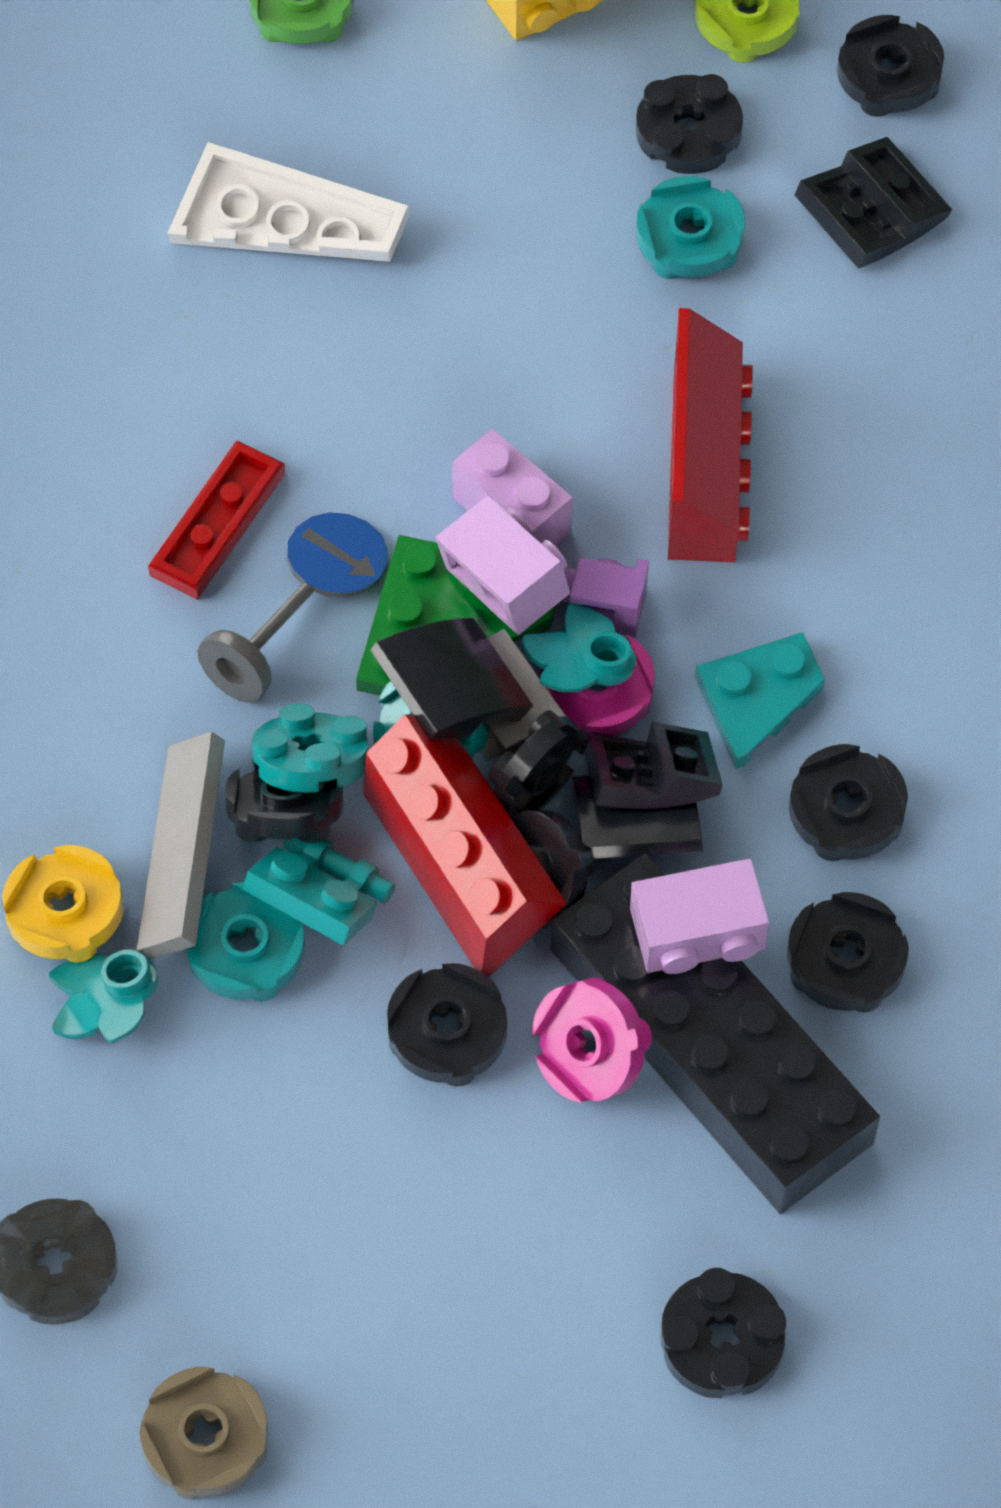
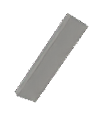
(181, 846)

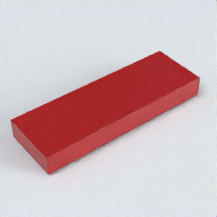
(216, 519)

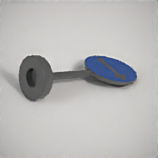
(327, 555)

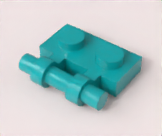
(301, 890)

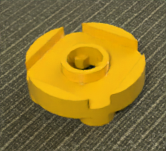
(71, 932)

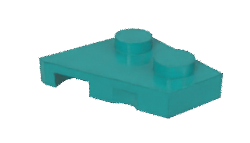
(759, 691)

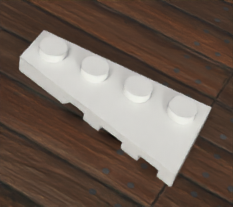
(274, 208)

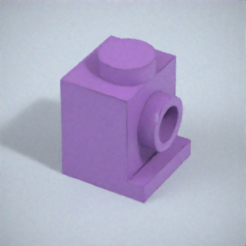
(610, 590)

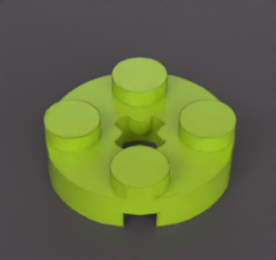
(747, 34)

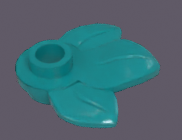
(582, 654)
(104, 995)

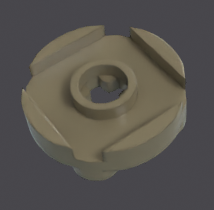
(197, 1468)

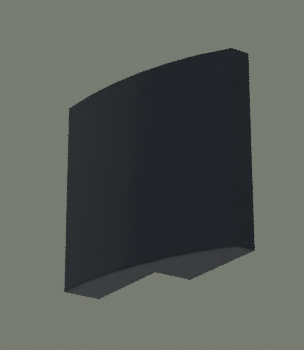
(873, 202)
(451, 677)
(665, 771)
(634, 831)

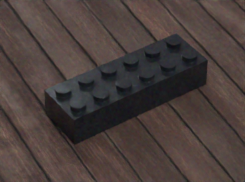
(725, 1049)

